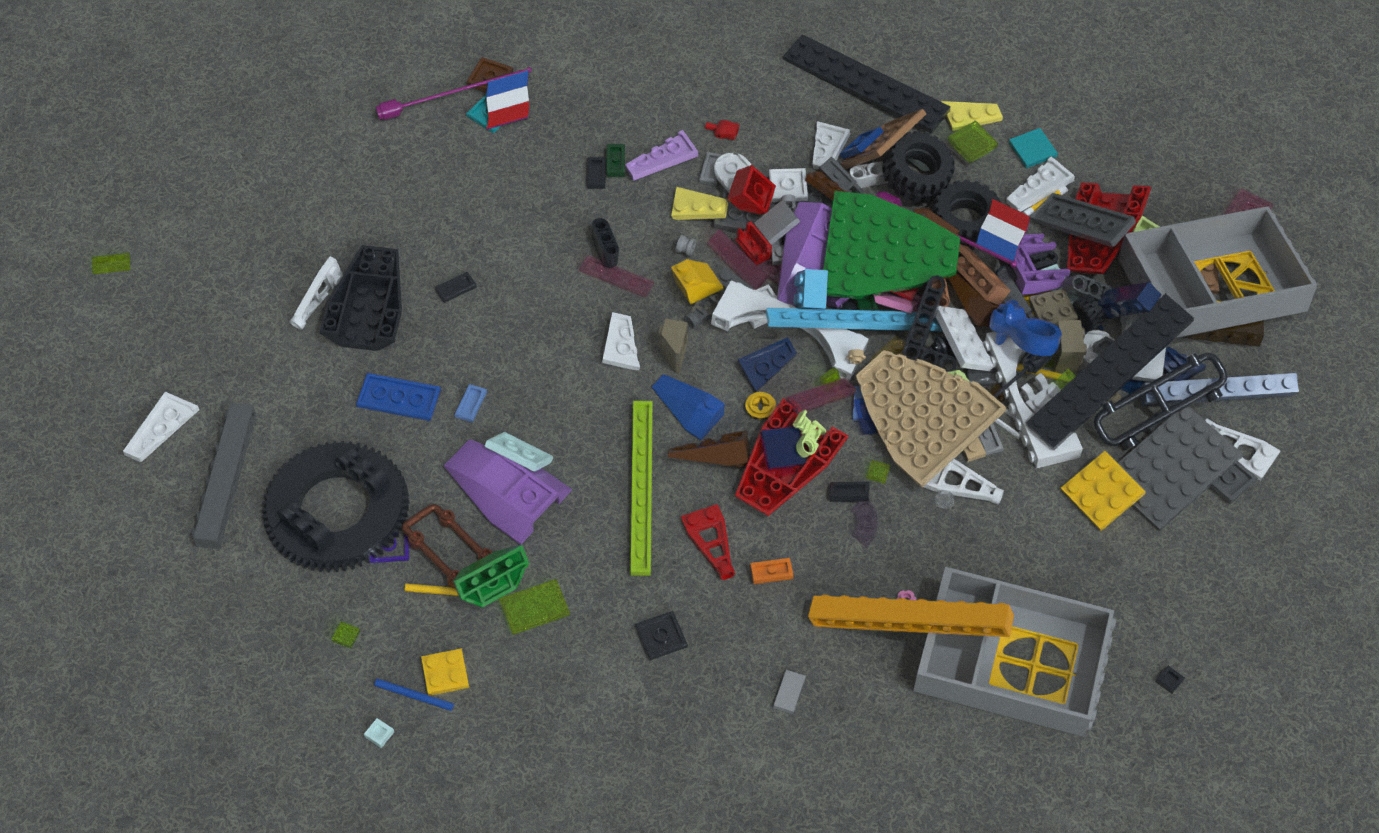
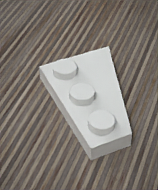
(828, 143)
(620, 343)

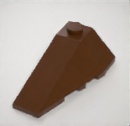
(972, 300)
(728, 450)

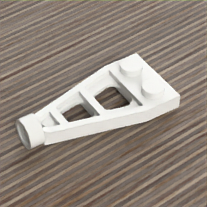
(331, 275)
(1264, 454)
(938, 484)

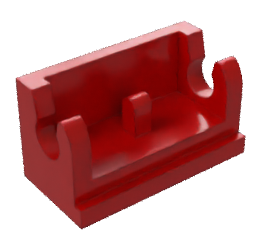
(754, 244)

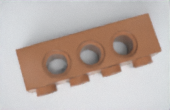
(981, 276)

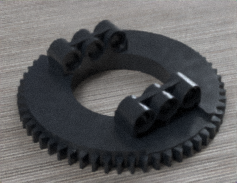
(310, 541)

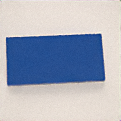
(398, 397)

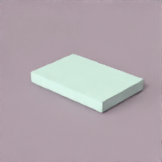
(519, 451)

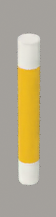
(1032, 209)

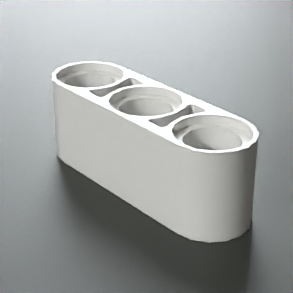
(868, 174)

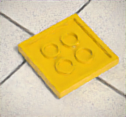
(1103, 490)

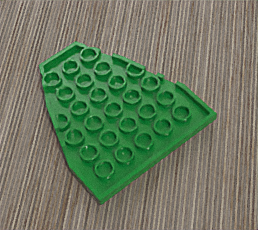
(883, 247)

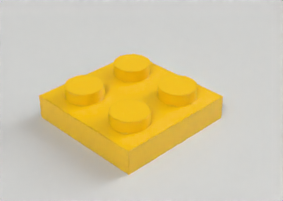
(445, 672)

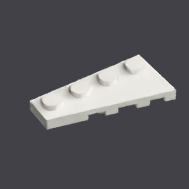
(1040, 185)

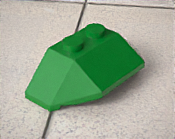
(492, 576)

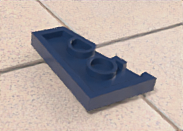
(766, 362)

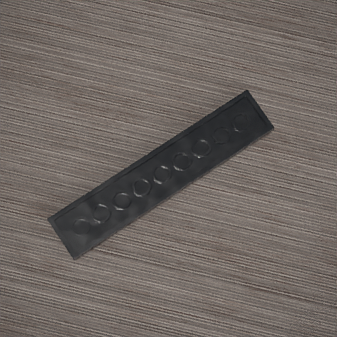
(865, 82)
(1109, 371)

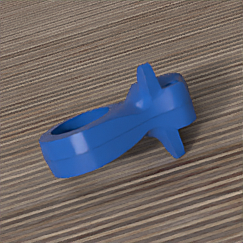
(1029, 334)

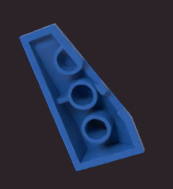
(691, 406)

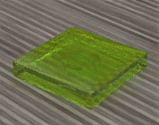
(972, 141)

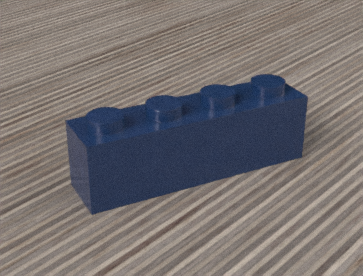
(1129, 300)

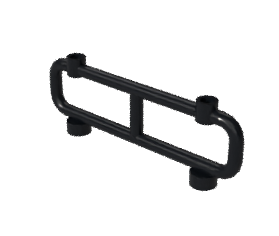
(1128, 438)

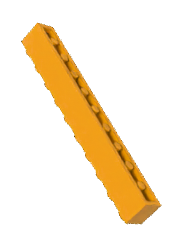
(912, 615)

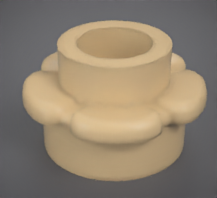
(856, 356)

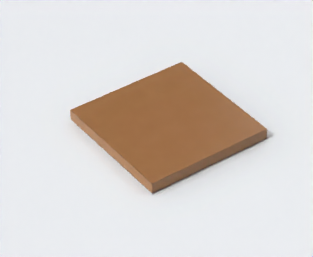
(892, 133)

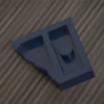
(1174, 359)

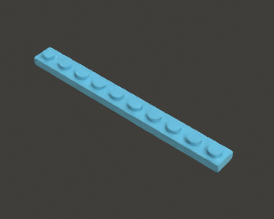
(843, 319)

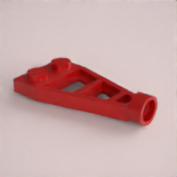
(705, 519)

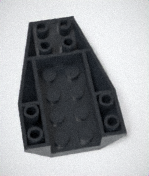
(366, 302)

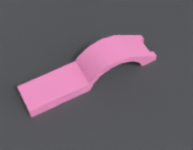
(896, 302)

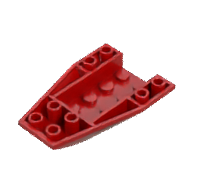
(1093, 257)
(771, 488)

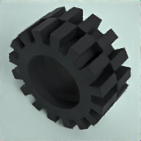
(1089, 312)

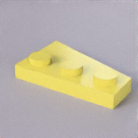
(965, 113)
(697, 205)

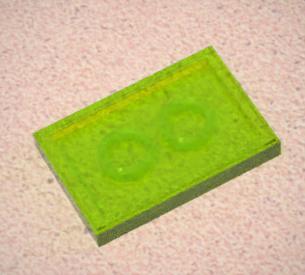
(534, 606)

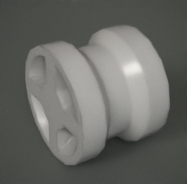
(686, 245)

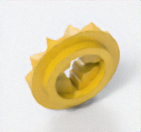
(754, 400)

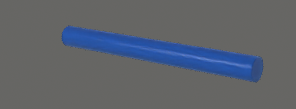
(414, 694)

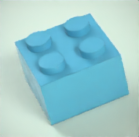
(811, 289)

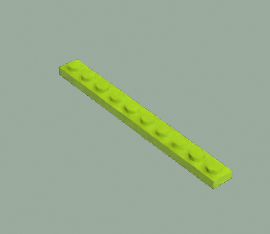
(641, 489)

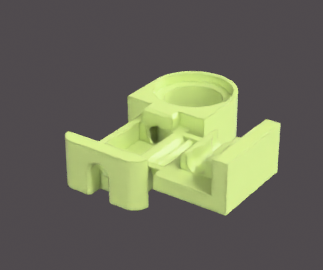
(811, 434)

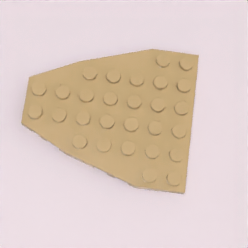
(924, 412)

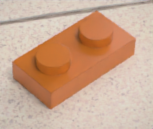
(771, 571)

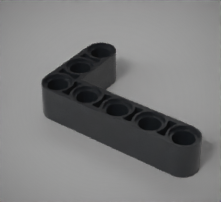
(924, 328)

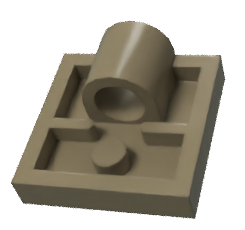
(1053, 306)

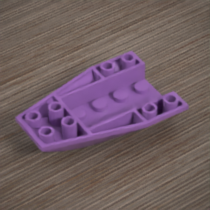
(804, 246)
(503, 489)

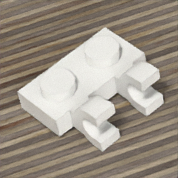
(1046, 393)

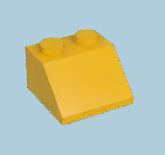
(695, 280)

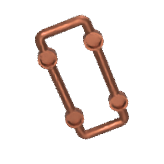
(447, 520)

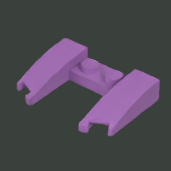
(1028, 278)

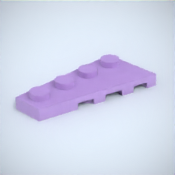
(671, 153)

